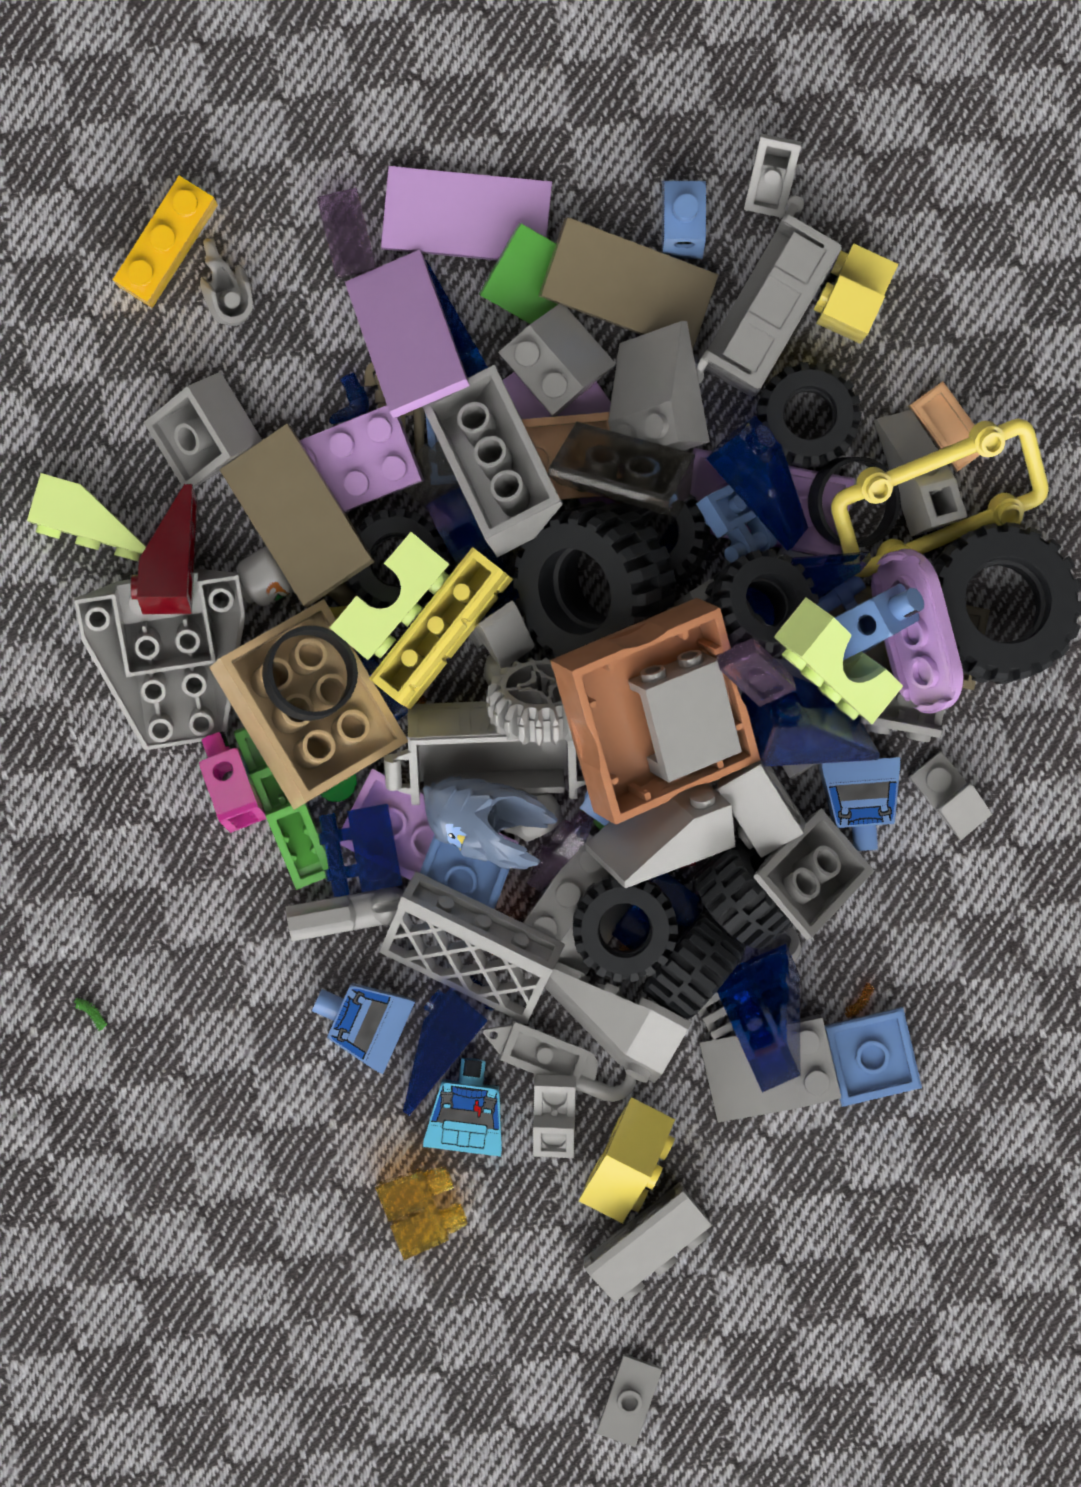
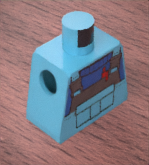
(466, 1113)

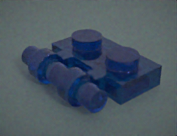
(373, 848)

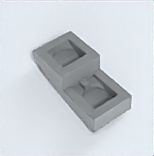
(554, 1116)

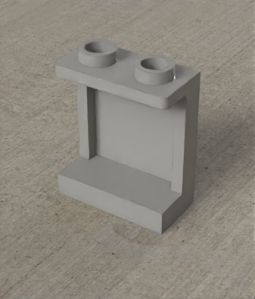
(686, 715)

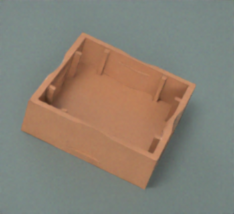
(610, 717)

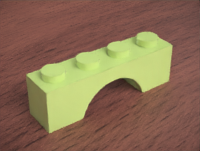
(817, 648)

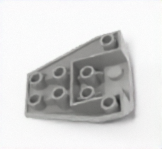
(163, 660)

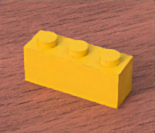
(165, 241)

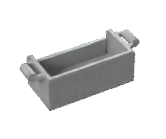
(770, 304)
(463, 743)

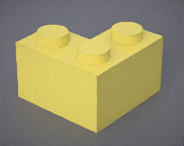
(857, 293)
(629, 1161)

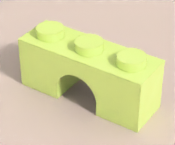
(369, 627)

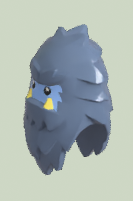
(475, 812)

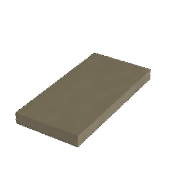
(625, 281)
(297, 515)

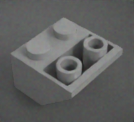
(761, 808)

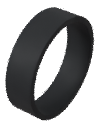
(816, 511)
(346, 654)

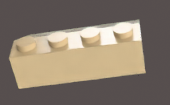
(312, 677)

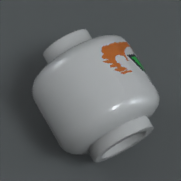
(262, 578)

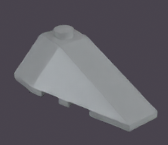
(633, 1034)

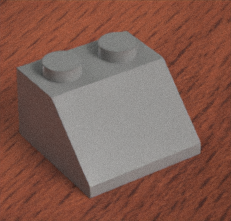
(556, 359)
(202, 430)

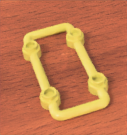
(985, 439)

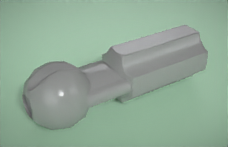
(343, 913)

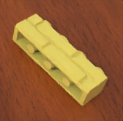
(440, 628)

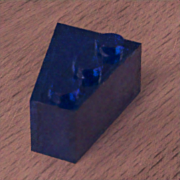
(765, 1015)

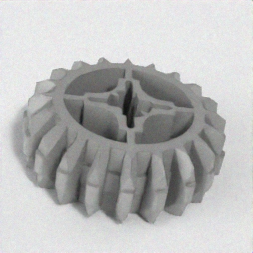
(528, 703)

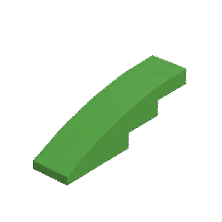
(292, 829)

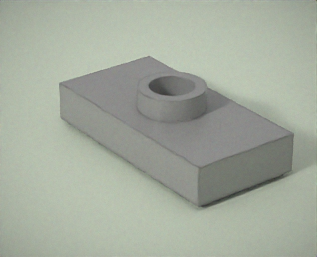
(629, 1400)

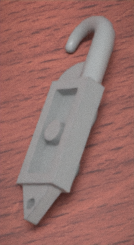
(553, 1056)

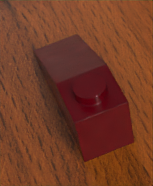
(168, 561)

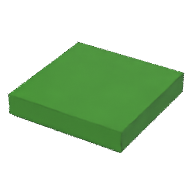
(520, 274)

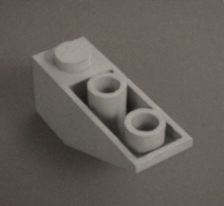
(931, 498)

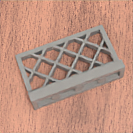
(480, 929)

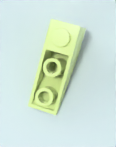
(73, 510)

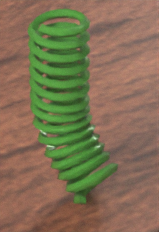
(94, 1013)

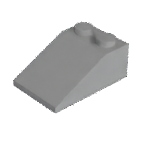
(659, 390)
(665, 837)
(813, 874)
(738, 1092)

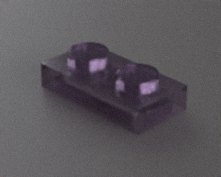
(346, 233)
(756, 672)
(566, 842)

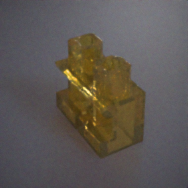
(416, 1192)

